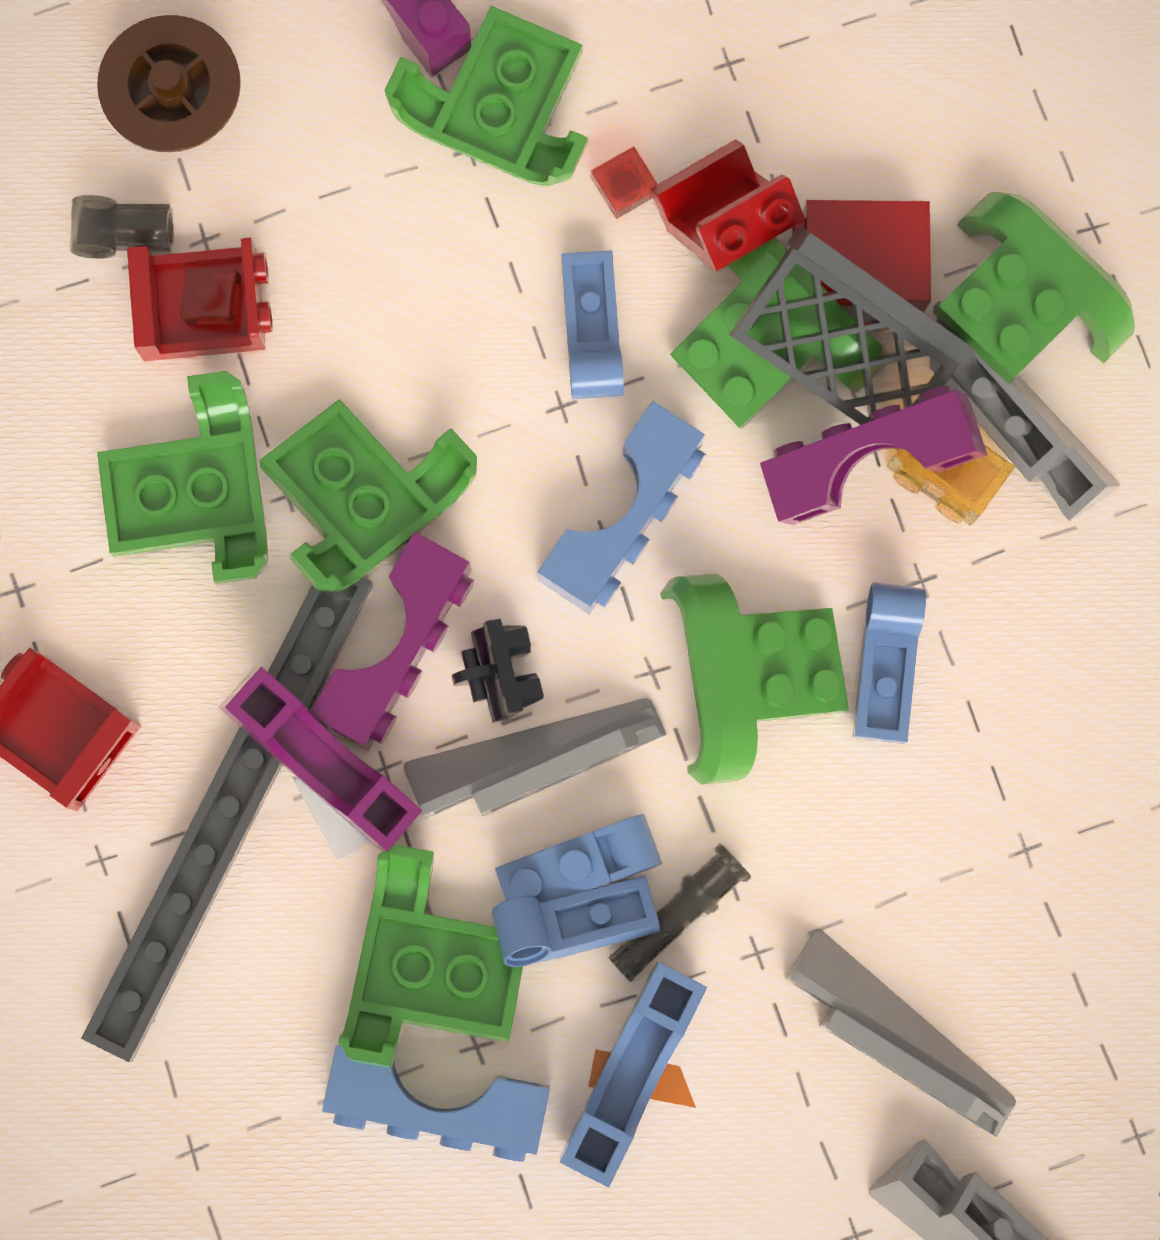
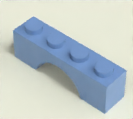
(586, 563)
(631, 1074)
(504, 1117)

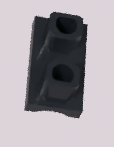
(491, 671)

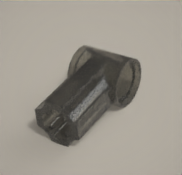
(104, 227)

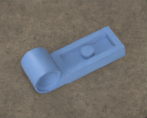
(592, 325)
(888, 662)
(582, 862)
(574, 923)

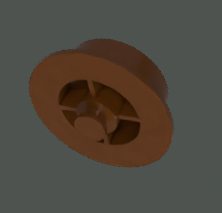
(169, 83)

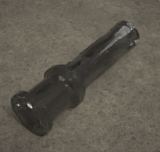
(698, 896)

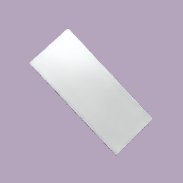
(338, 833)

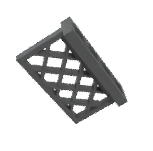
(866, 295)

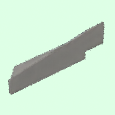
(1032, 436)
(530, 760)
(895, 1035)
(940, 1207)

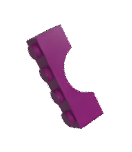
(431, 30)
(812, 477)
(362, 699)
(319, 759)

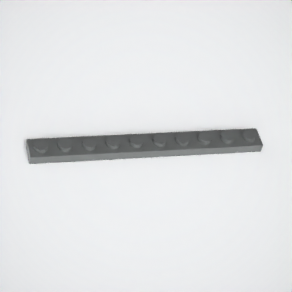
(217, 833)

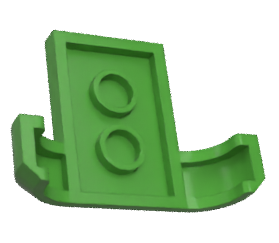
(498, 100)
(1031, 289)
(739, 377)
(192, 486)
(361, 493)
(751, 671)
(423, 968)

